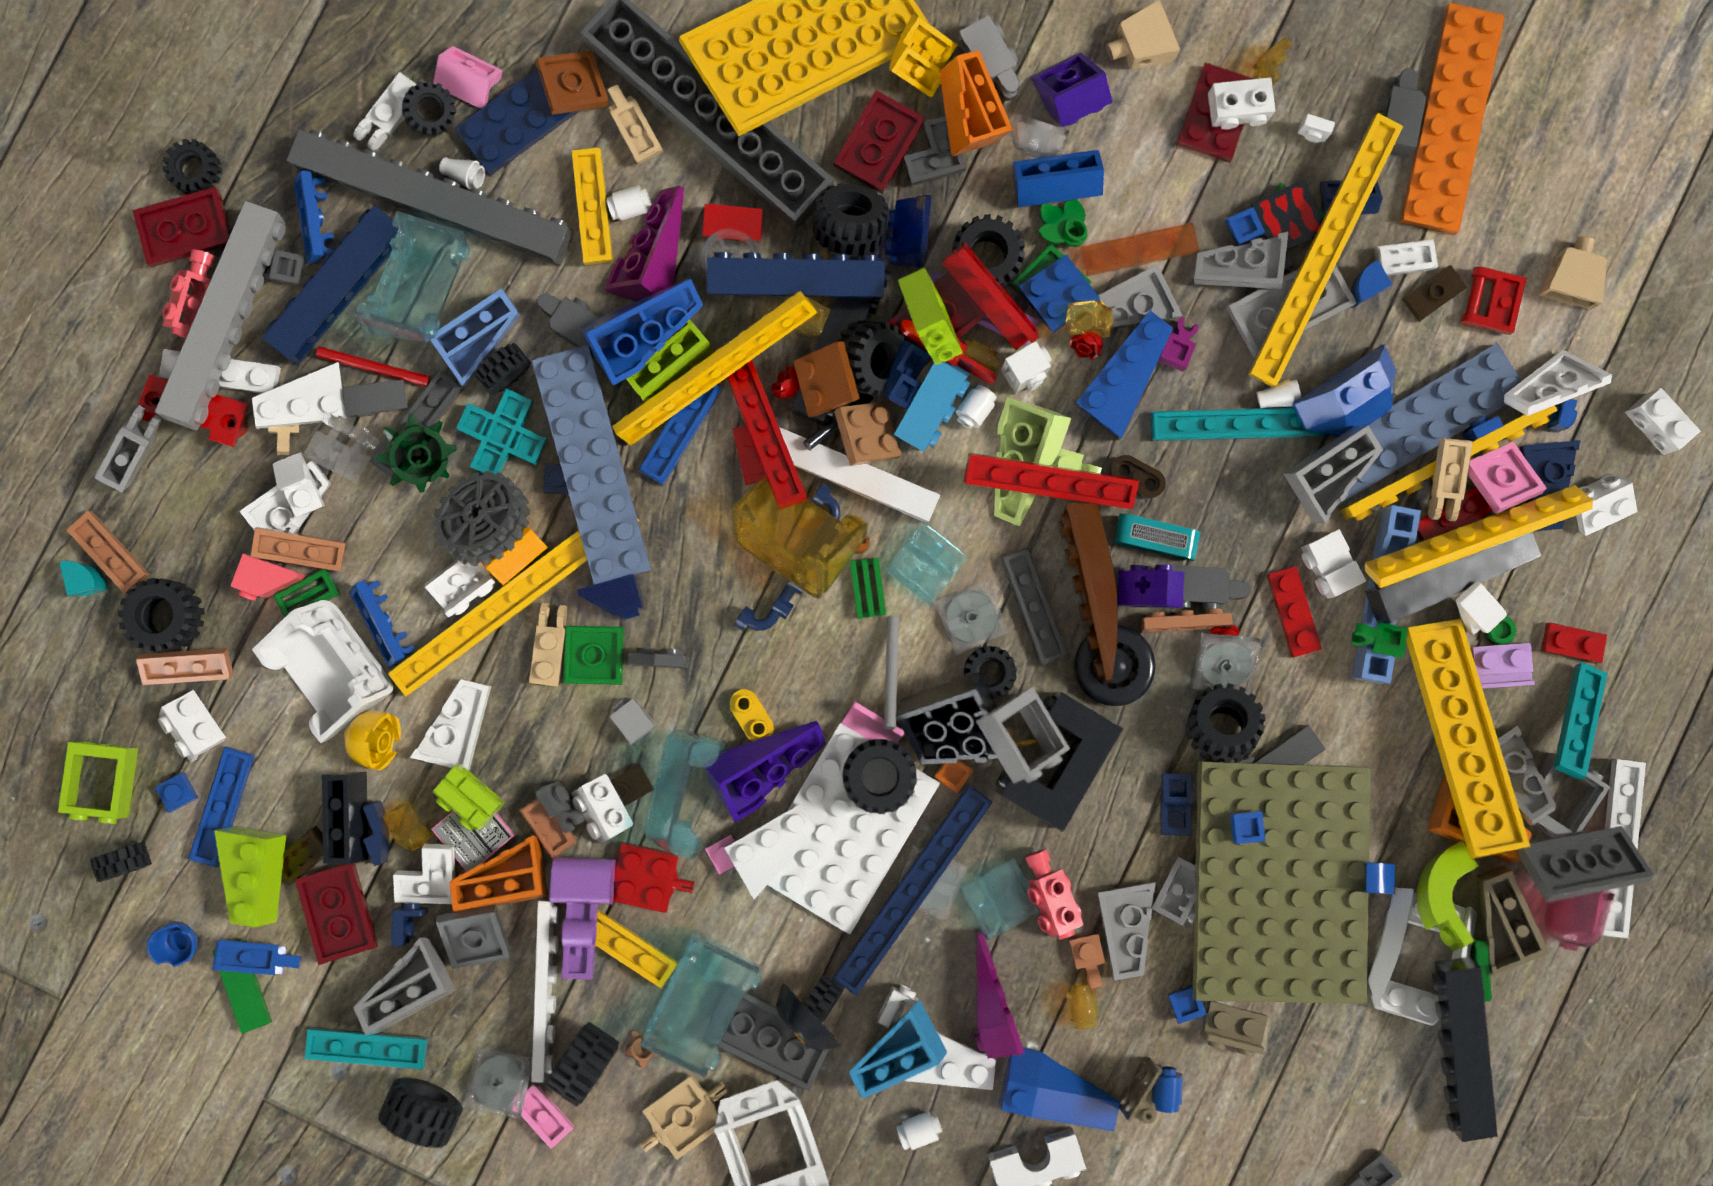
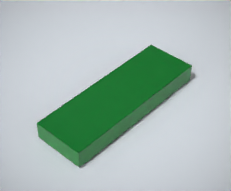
(246, 999)

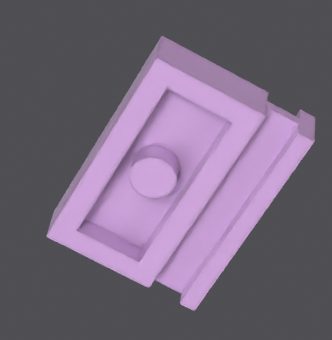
(1504, 665)

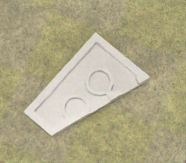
(1556, 382)
(301, 400)
(457, 727)
(769, 847)

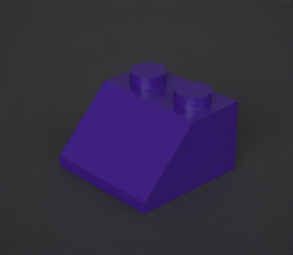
(1073, 89)

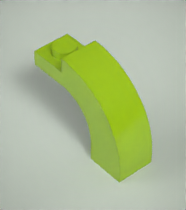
(1436, 891)

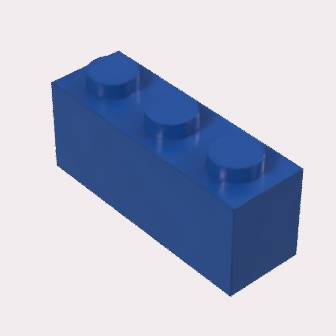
(1058, 178)

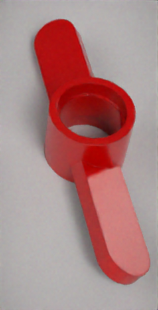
(907, 327)

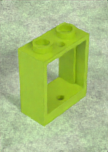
(930, 316)
(122, 785)

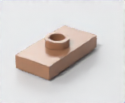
(547, 829)

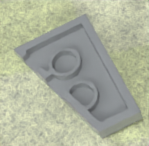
(1247, 265)

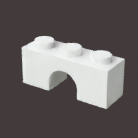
(1061, 1160)

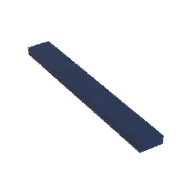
(912, 890)

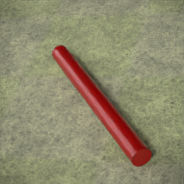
(373, 366)

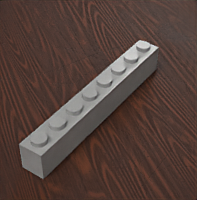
(221, 316)

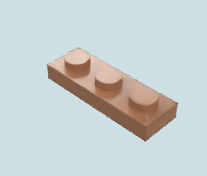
(298, 549)
(107, 551)
(1185, 621)
(184, 666)

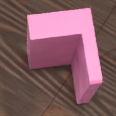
(466, 76)
(870, 724)

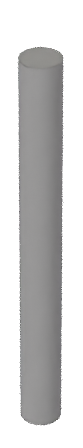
(891, 673)

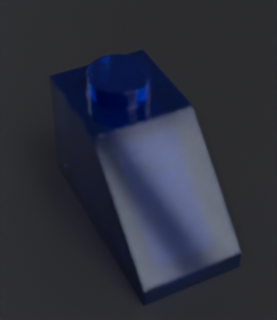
(616, 596)

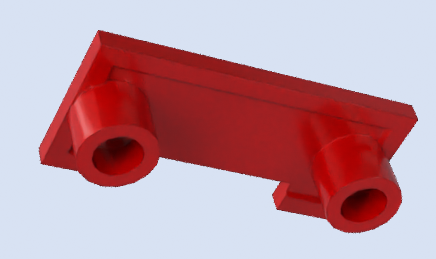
(220, 412)

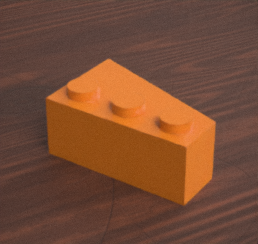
(504, 880)

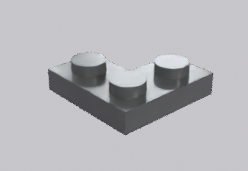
(937, 160)
(669, 658)

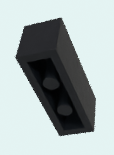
(344, 818)

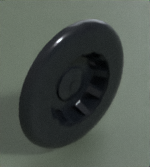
(1135, 687)

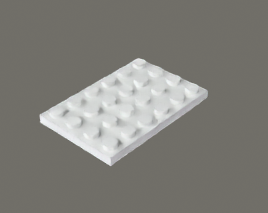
(850, 848)

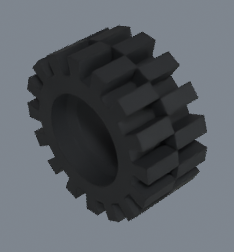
(437, 93)
(181, 155)
(502, 368)
(1002, 658)
(120, 862)
(824, 997)

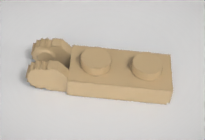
(1449, 477)
(548, 648)

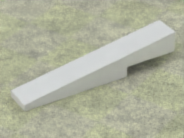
(862, 479)

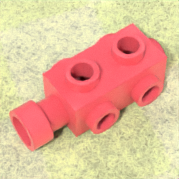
(186, 303)
(1053, 897)

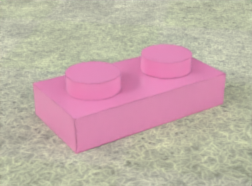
(545, 1116)

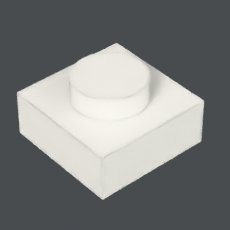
(1315, 128)

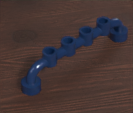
(782, 605)

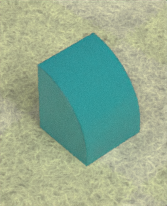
(82, 579)

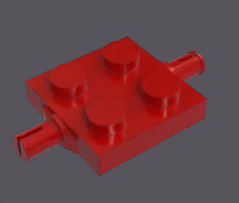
(647, 877)

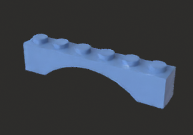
(1395, 532)

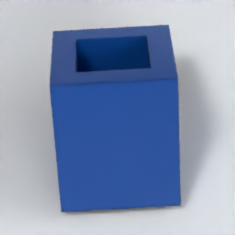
(1370, 283)
(1380, 878)

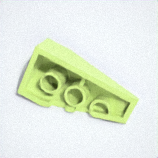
(1030, 436)

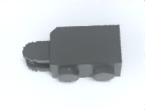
(1405, 107)
(567, 317)
(1210, 586)

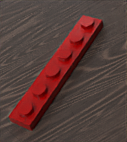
(766, 436)
(1050, 481)

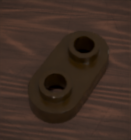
(1141, 472)

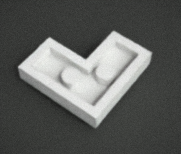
(432, 882)

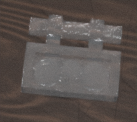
(336, 455)

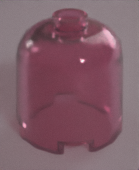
(1578, 919)

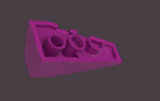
(653, 254)
(993, 1018)

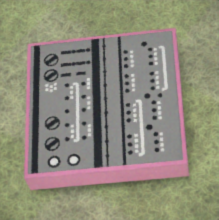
(473, 846)

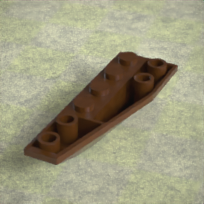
(1093, 580)

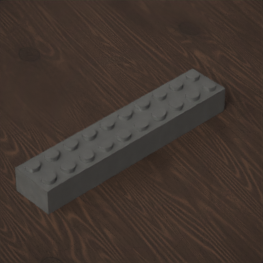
(668, 80)

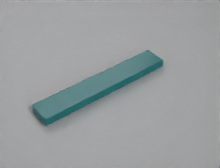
(1227, 424)

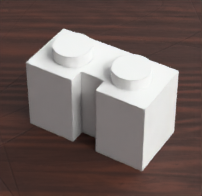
(1332, 564)

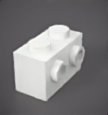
(1241, 103)
(1027, 368)
(1662, 421)

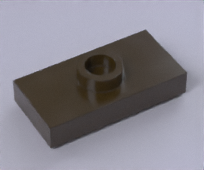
(1434, 293)
(632, 785)
(302, 855)

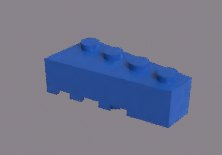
(1121, 383)

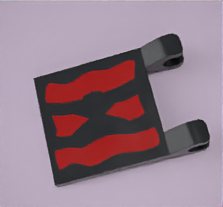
(1291, 212)

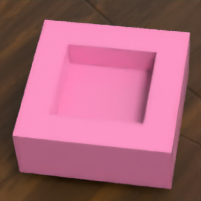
(719, 855)

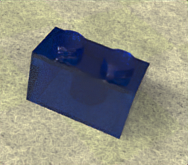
(910, 231)

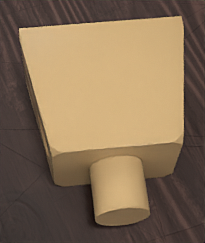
(1145, 38)
(1577, 276)

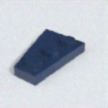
(1553, 466)

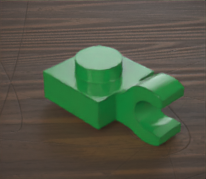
(1385, 638)

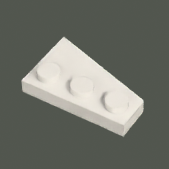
(273, 508)
(960, 1067)

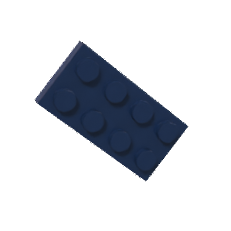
(511, 124)

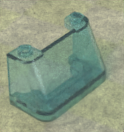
(414, 280)
(662, 823)
(699, 1004)

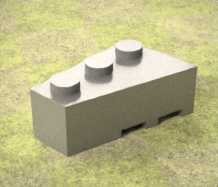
(1331, 471)
(408, 988)

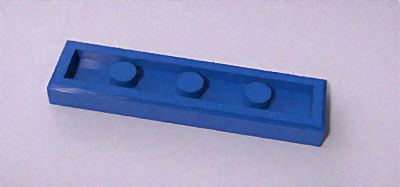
(677, 436)
(221, 803)

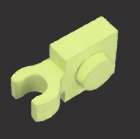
(1073, 461)

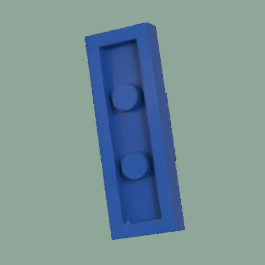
(311, 217)
(379, 622)

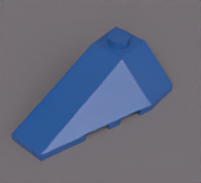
(635, 332)
(1052, 1092)

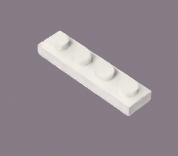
(239, 375)

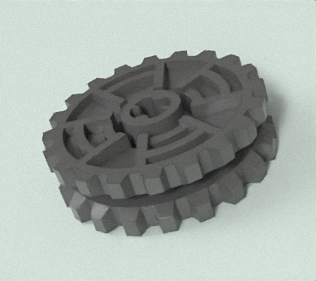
(481, 518)

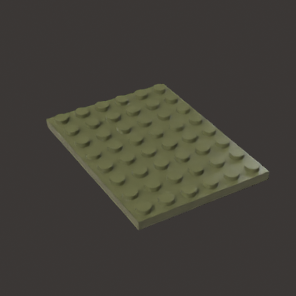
(1289, 910)

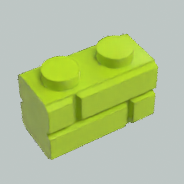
(468, 798)

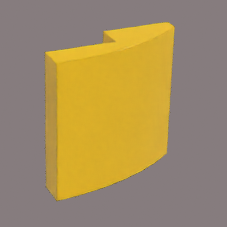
(921, 55)

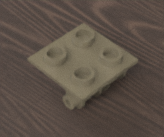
(1133, 1100)

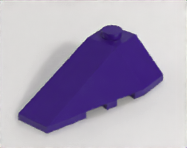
(753, 770)

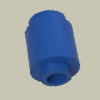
(1167, 1090)

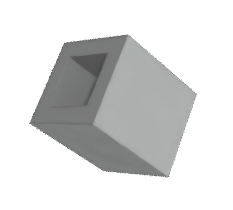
(632, 719)

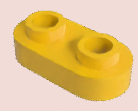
(752, 715)

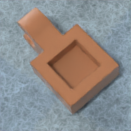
(1088, 954)

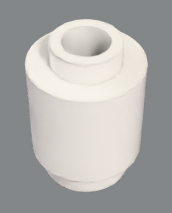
(628, 203)
(976, 407)
(919, 1130)

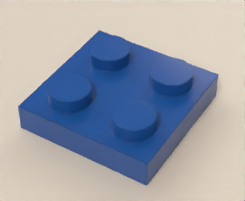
(1054, 289)

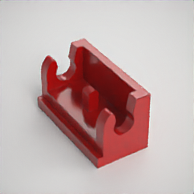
(732, 217)

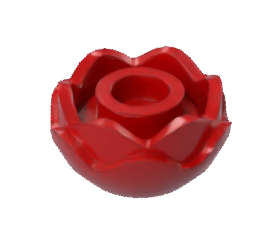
(1087, 345)
(786, 384)

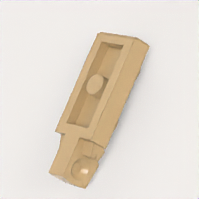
(633, 126)

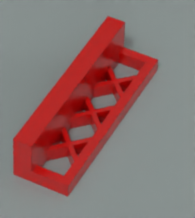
(990, 296)

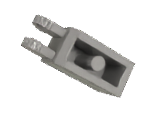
(998, 58)
(128, 452)

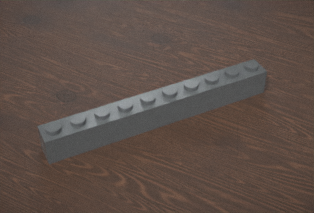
(430, 197)

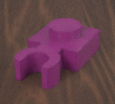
(1178, 347)

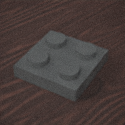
(473, 936)

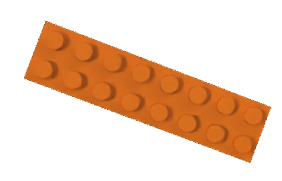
(1452, 118)

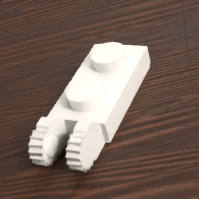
(385, 113)

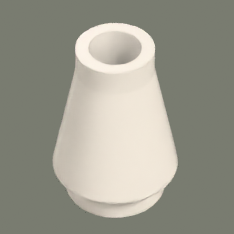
(465, 172)
(1280, 396)

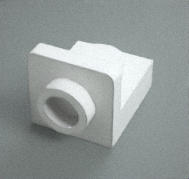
(891, 1007)

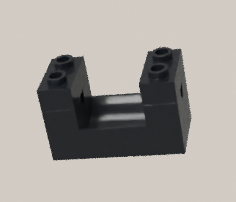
(1078, 768)

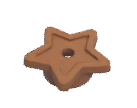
(635, 1050)

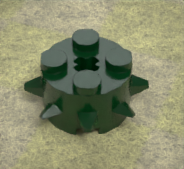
(416, 469)

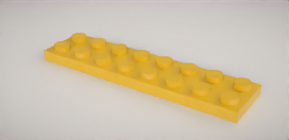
(1466, 739)

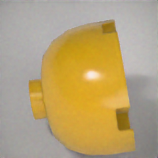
(371, 739)

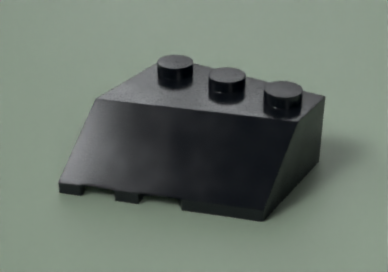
(944, 723)

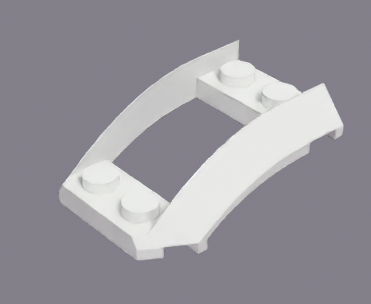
(1394, 996)
(754, 1106)

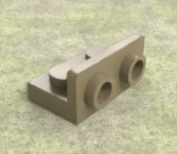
(1234, 1028)

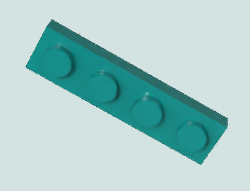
(1580, 721)
(370, 1049)

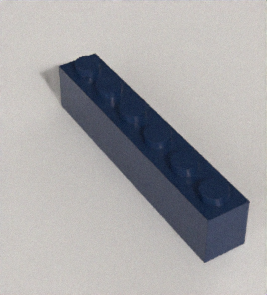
(788, 276)
(333, 286)

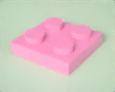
(1505, 478)

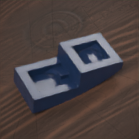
(905, 370)
(1176, 804)
(377, 844)

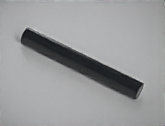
(832, 425)

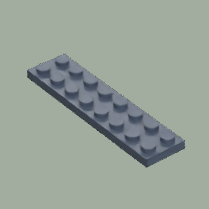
(1438, 412)
(591, 464)

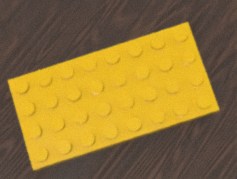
(791, 51)

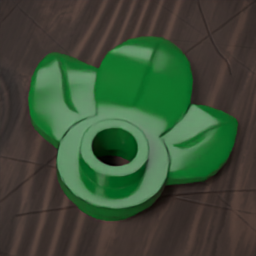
(1061, 221)

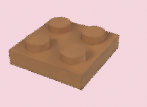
(867, 433)

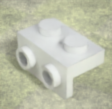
(1612, 501)
(459, 585)
(190, 726)
(601, 809)

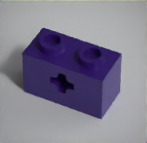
(1150, 587)

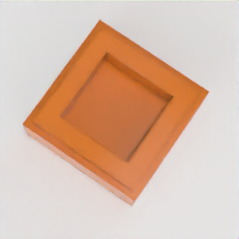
(954, 775)

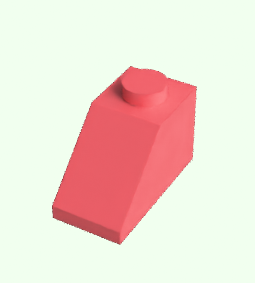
(262, 578)

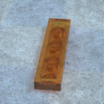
(1139, 249)

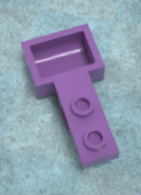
(583, 886)

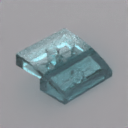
(926, 563)
(999, 899)

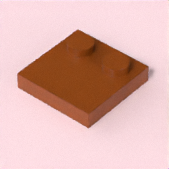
(572, 82)
(826, 379)

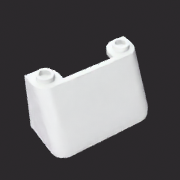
(326, 664)

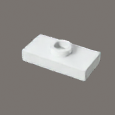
(1407, 257)

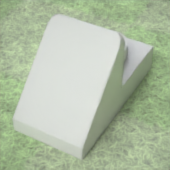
(298, 485)
(1479, 609)

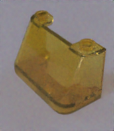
(797, 540)

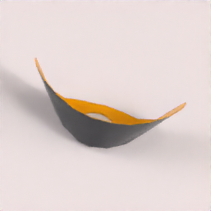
(801, 1019)

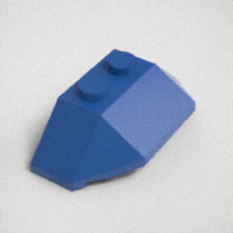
(1350, 397)

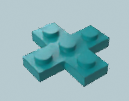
(502, 433)

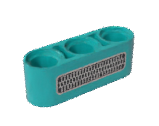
(1157, 537)

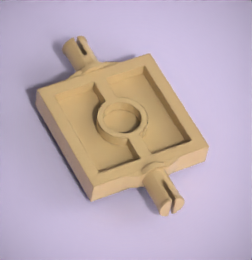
(683, 1116)

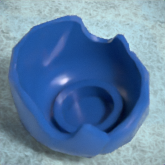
(172, 944)

